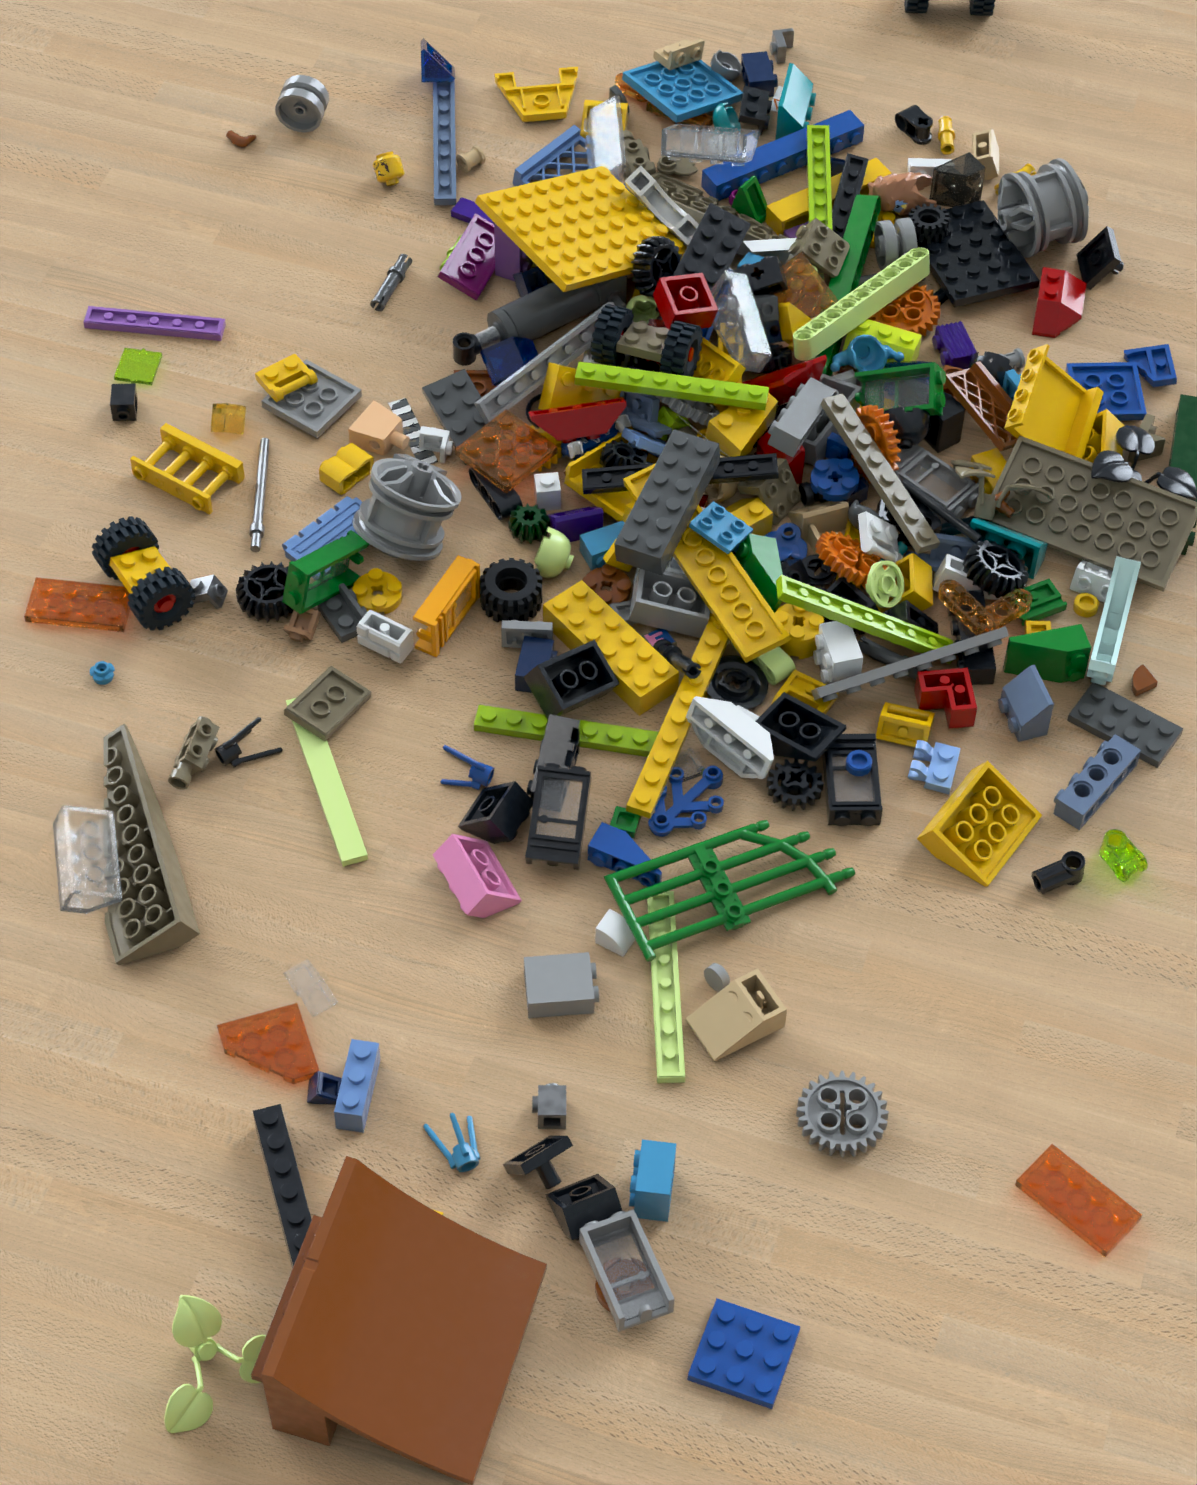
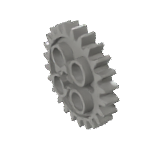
(696, 410)
(868, 1114)

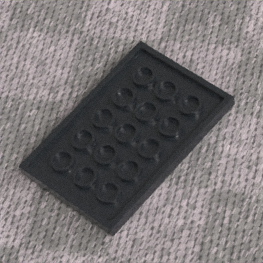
(977, 258)

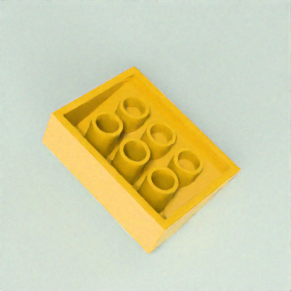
(980, 825)

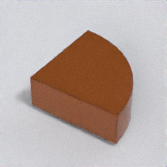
(1142, 681)

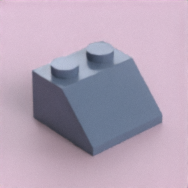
(1027, 705)

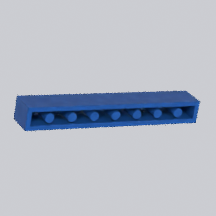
(780, 156)

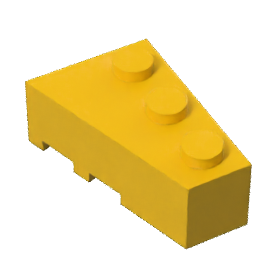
(561, 391)
(740, 427)

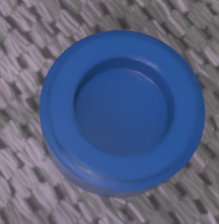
(858, 763)

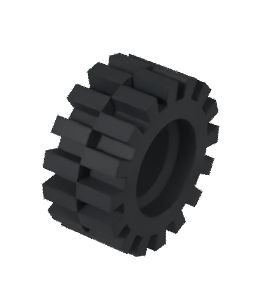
(930, 222)

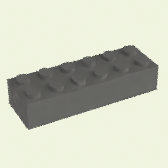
(667, 502)

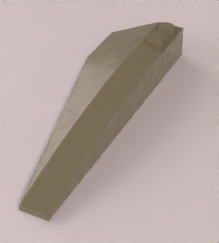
(693, 203)
(155, 900)

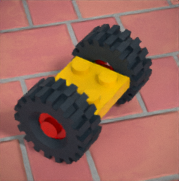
(132, 555)

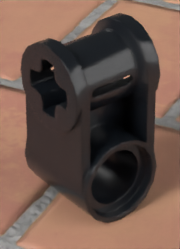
(915, 124)

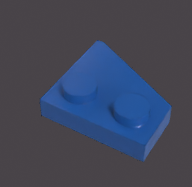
(1153, 364)

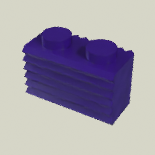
(953, 345)

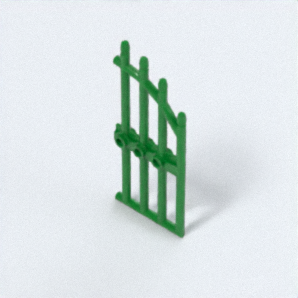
(718, 886)

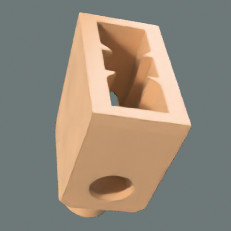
(378, 430)

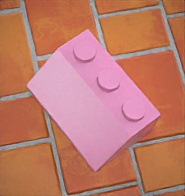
(475, 876)

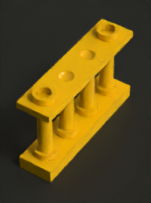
(189, 449)

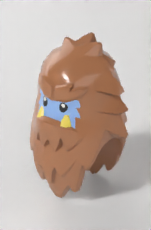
(900, 191)

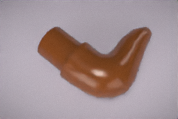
(238, 140)
(1005, 509)

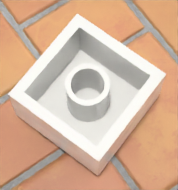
(837, 652)

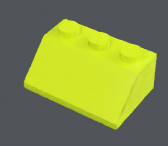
(896, 338)

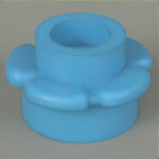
(102, 672)

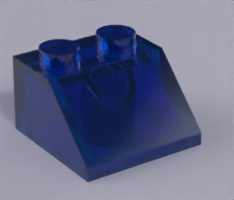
(507, 357)

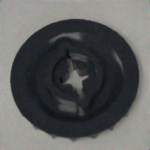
(749, 677)

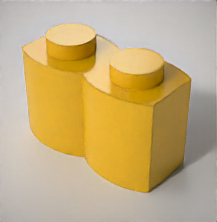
(346, 468)

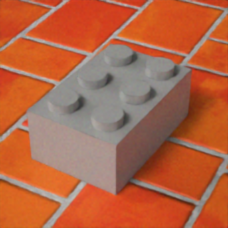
(668, 603)

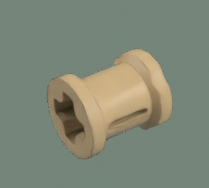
(470, 159)

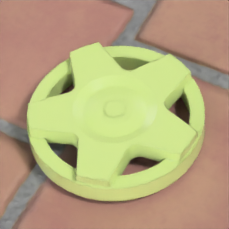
(882, 584)

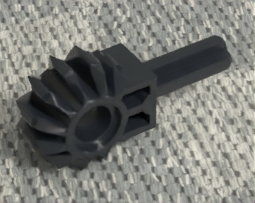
(621, 454)

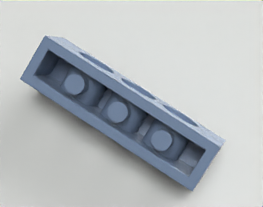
(1096, 781)

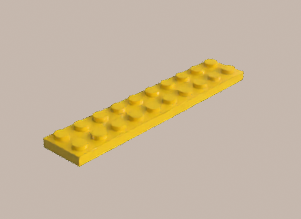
(723, 587)

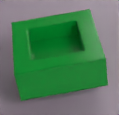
(625, 821)

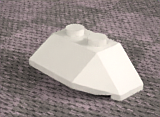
(732, 736)

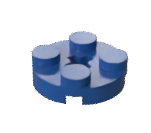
(834, 468)

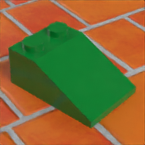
(762, 563)
(1056, 653)

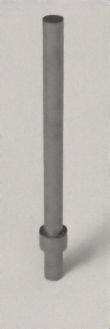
(257, 527)

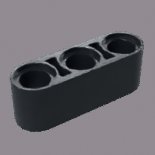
(498, 501)

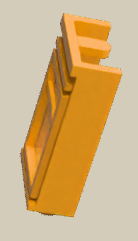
(447, 605)

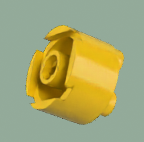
(802, 630)

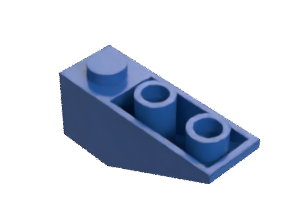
(618, 851)

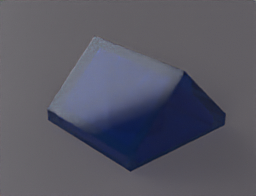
(434, 66)

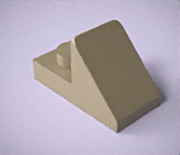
(1147, 425)

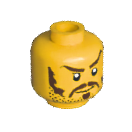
(388, 168)

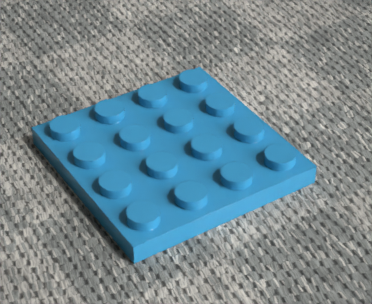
(683, 90)

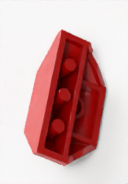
(1058, 302)
(786, 381)
(579, 420)

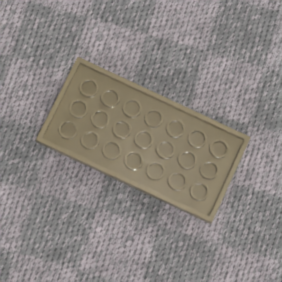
(1094, 516)

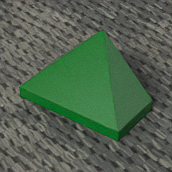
(751, 200)

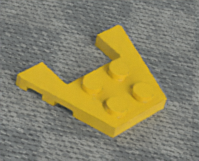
(539, 101)

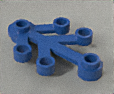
(685, 803)

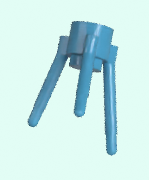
(463, 1156)

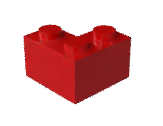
(947, 690)

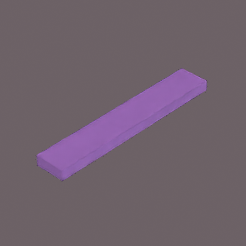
(154, 323)

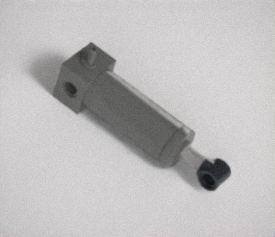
(539, 315)

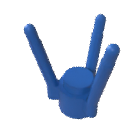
(479, 772)

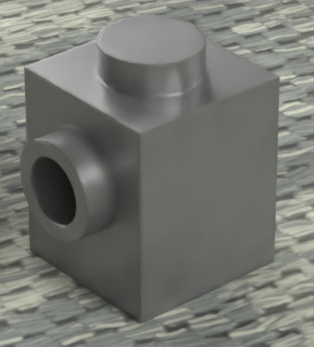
(550, 1106)

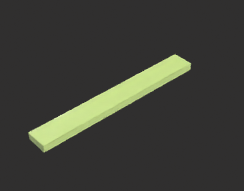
(331, 796)
(666, 997)

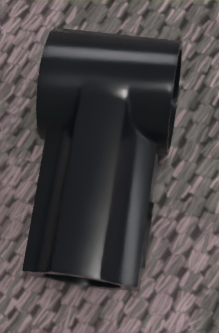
(1059, 873)

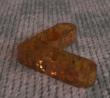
(984, 614)

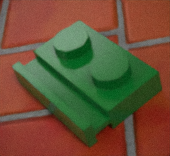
(1045, 601)

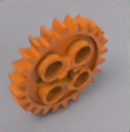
(912, 311)
(882, 433)
(845, 557)

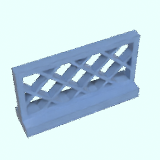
(549, 158)

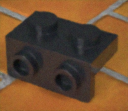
(755, 107)

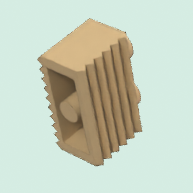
(987, 152)

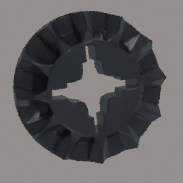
(812, 564)

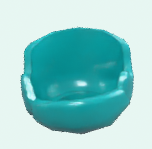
(725, 117)

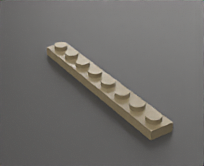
(880, 473)

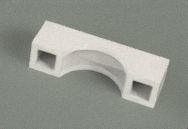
(661, 205)

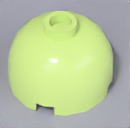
(553, 554)

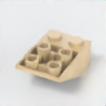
(738, 1015)

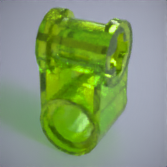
(1124, 858)

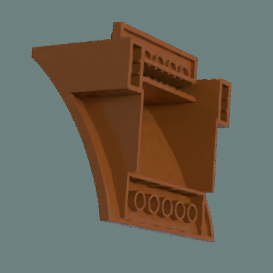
(397, 1328)

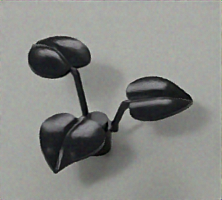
(1111, 465)

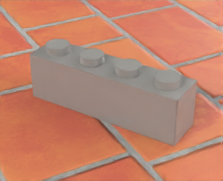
(800, 417)

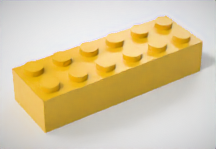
(640, 669)

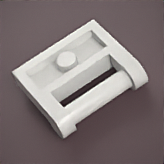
(878, 537)

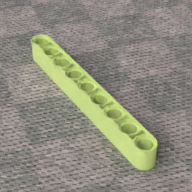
(861, 304)

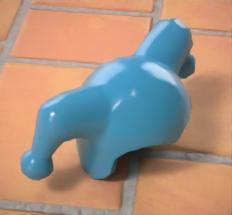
(865, 354)

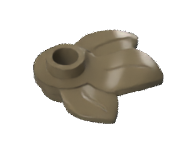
(681, 167)

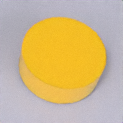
(1085, 605)

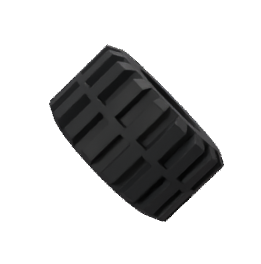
(511, 576)

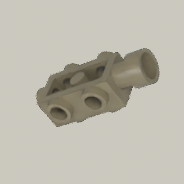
(636, 155)
(194, 752)

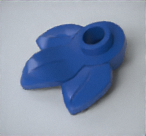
(789, 545)

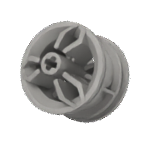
(1043, 207)
(406, 509)

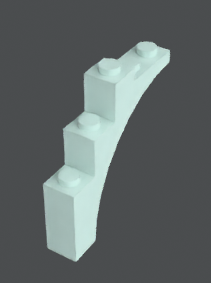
(1113, 620)

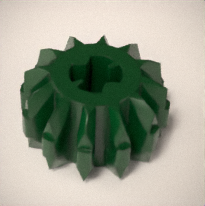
(528, 523)

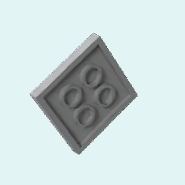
(315, 405)

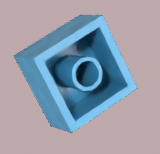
(653, 1180)

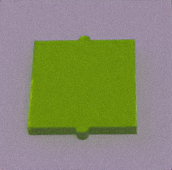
(138, 366)

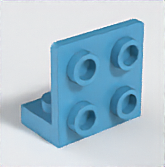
(720, 528)

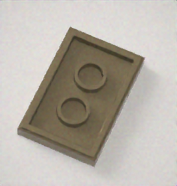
(327, 703)

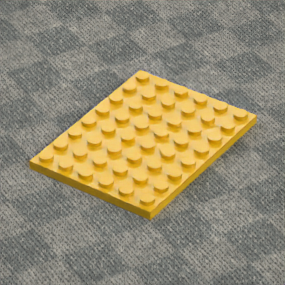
(575, 225)

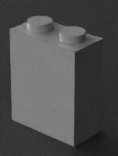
(560, 985)

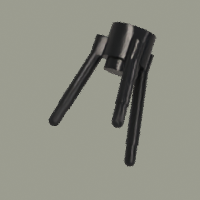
(229, 750)

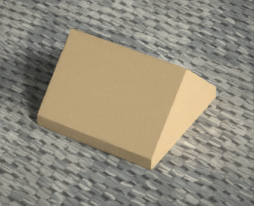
(825, 516)

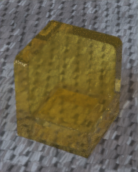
(228, 418)

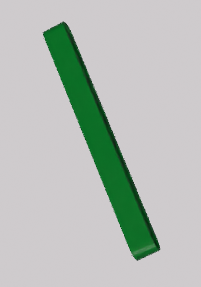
(859, 236)

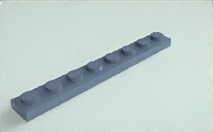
(444, 143)

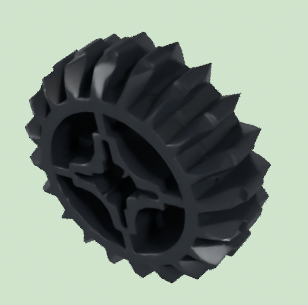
(654, 259)
(995, 568)
(268, 586)

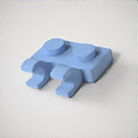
(942, 766)

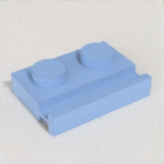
(642, 441)

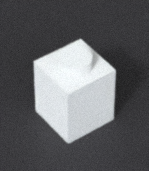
(547, 491)

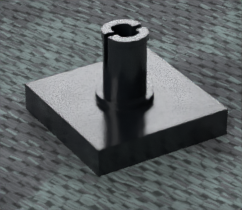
(1099, 258)
(539, 1158)

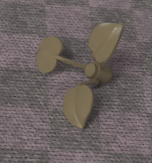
(986, 503)

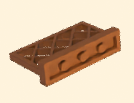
(987, 395)

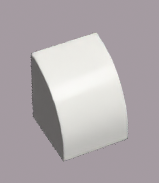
(614, 933)

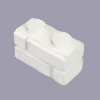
(385, 636)

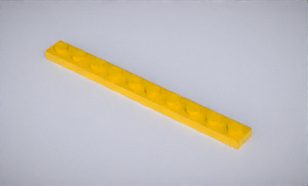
(675, 725)

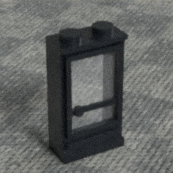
(851, 797)
(558, 815)

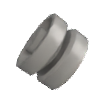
(302, 103)
(893, 240)

